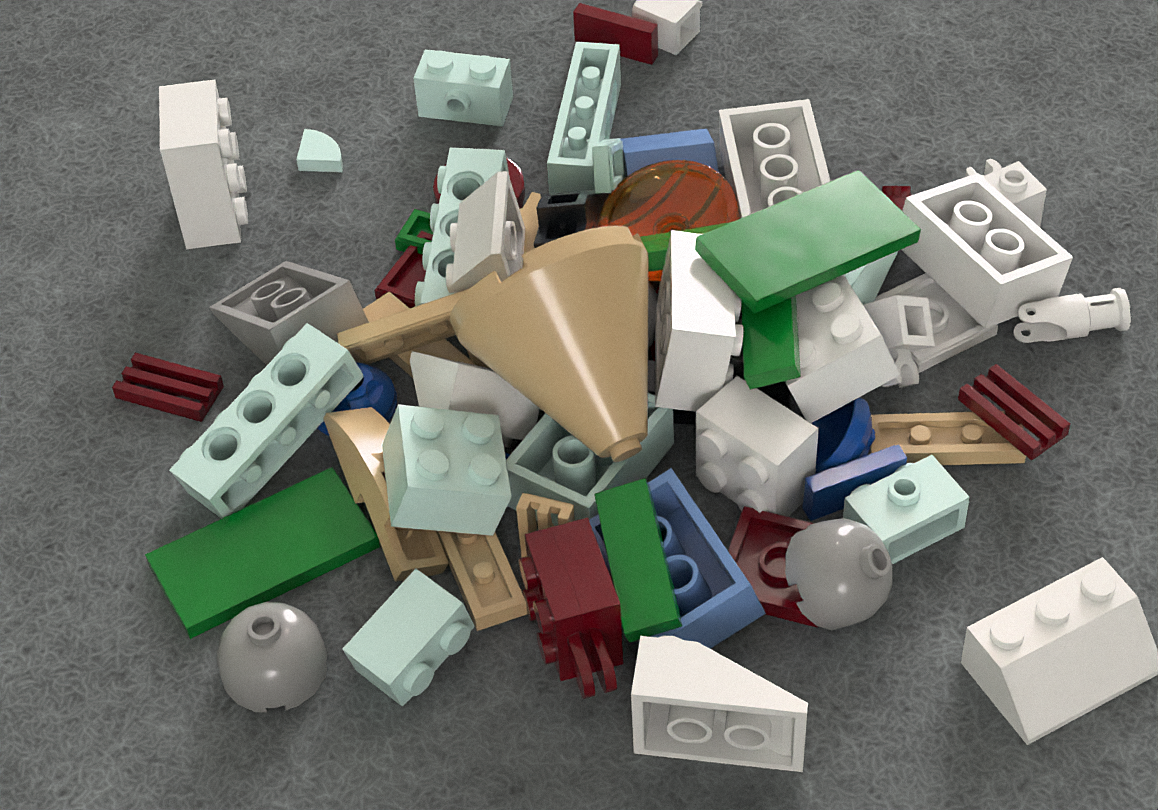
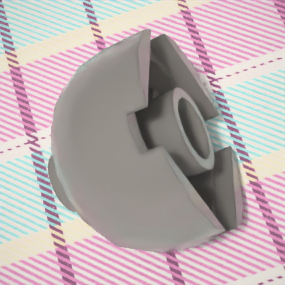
(839, 572)
(271, 657)

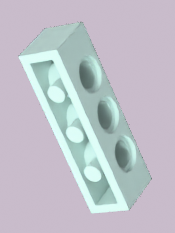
(584, 115)
(460, 177)
(267, 422)

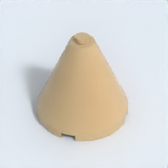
(571, 334)

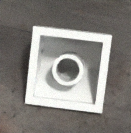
(486, 235)
(475, 389)

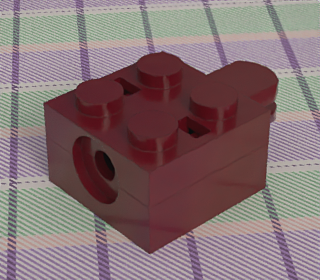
(573, 604)

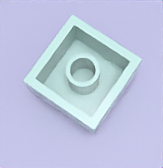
(445, 470)

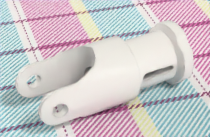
(1073, 316)

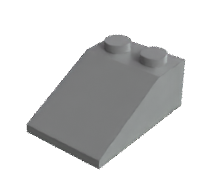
(282, 302)

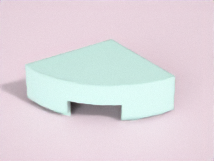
(318, 153)

